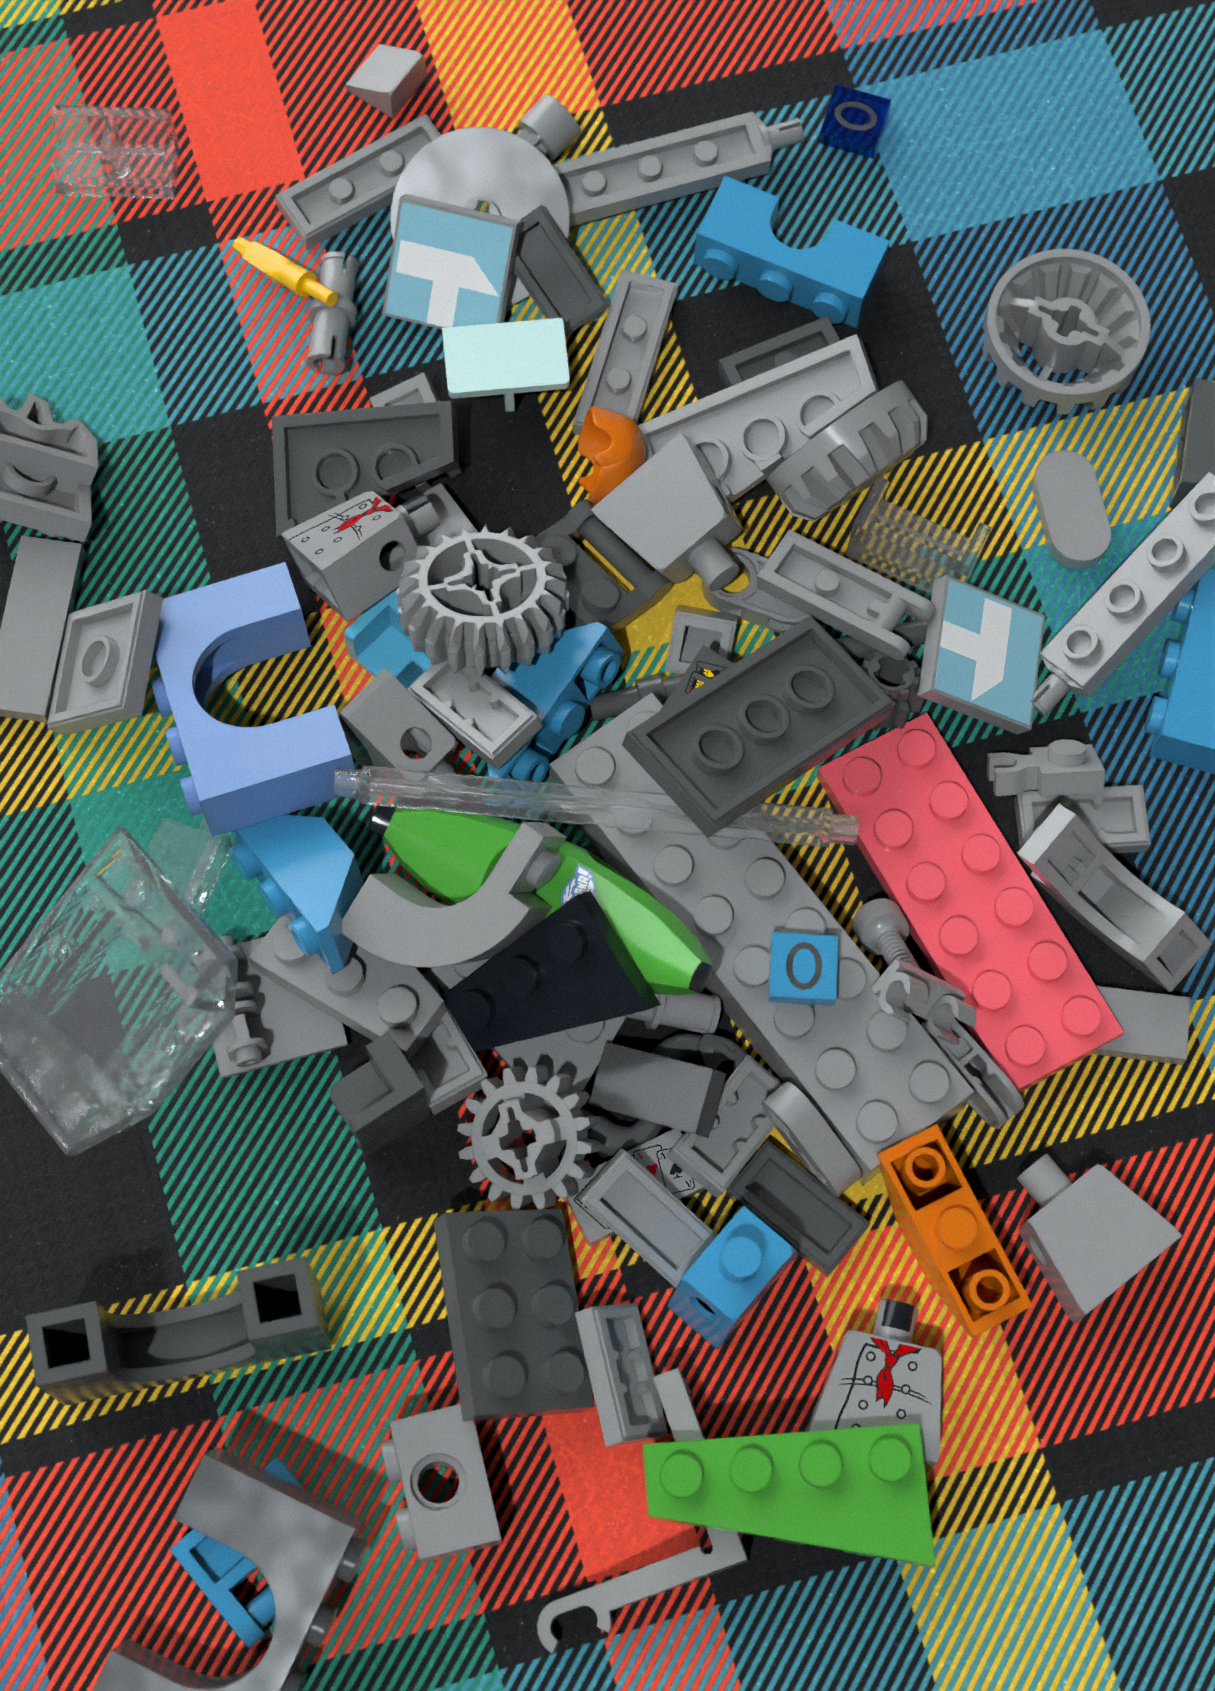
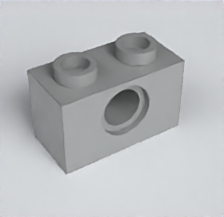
(465, 1520)

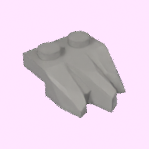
(46, 470)

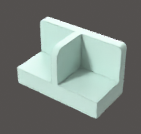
(505, 359)

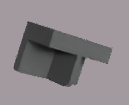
(381, 1097)

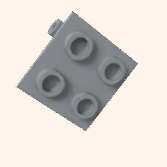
(270, 1022)

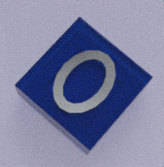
(854, 121)

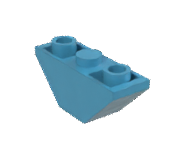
(558, 691)
(306, 876)

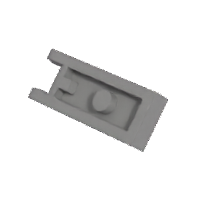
(841, 593)

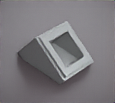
(388, 78)
(696, 628)

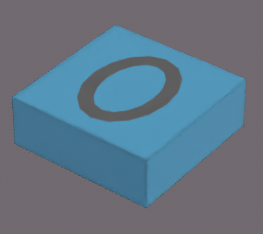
(803, 969)

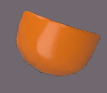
(613, 447)

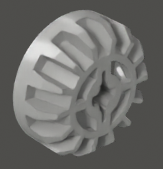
(1073, 297)
(851, 453)

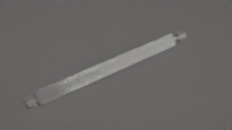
(583, 805)

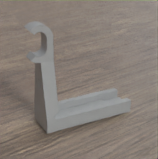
(667, 1573)

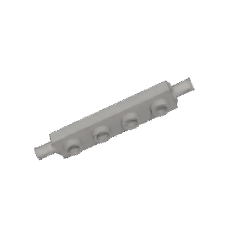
(672, 165)
(1132, 600)

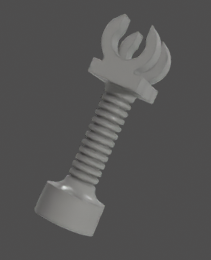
(904, 985)

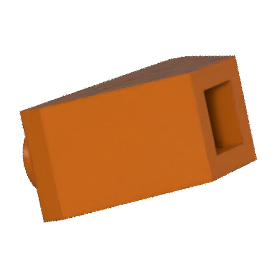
(950, 1232)

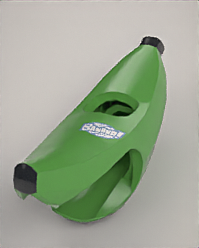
(458, 851)

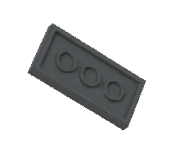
(758, 726)

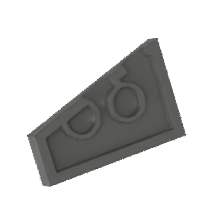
(343, 453)

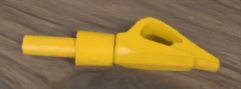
(284, 271)

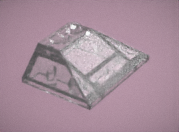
(112, 999)

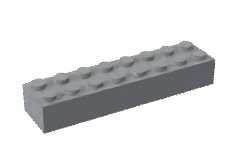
(854, 1062)

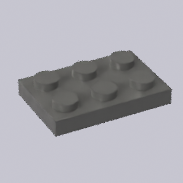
(512, 1314)

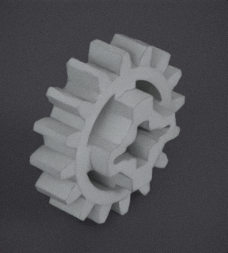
(537, 1165)

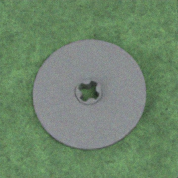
(489, 168)

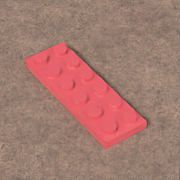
(969, 902)

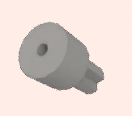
(548, 127)

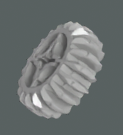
(482, 600)

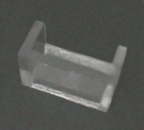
(911, 545)

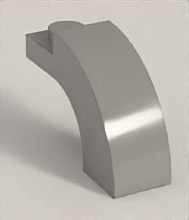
(1112, 900)

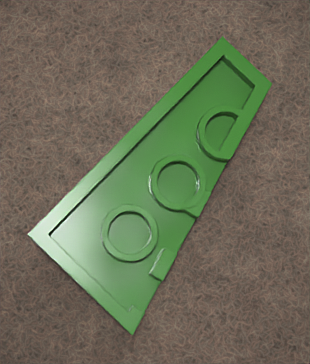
(812, 1488)

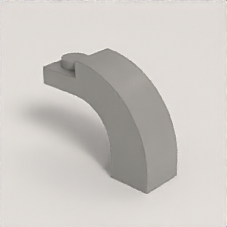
(416, 931)

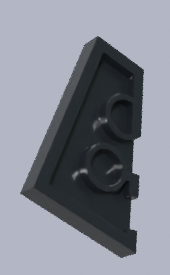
(551, 980)

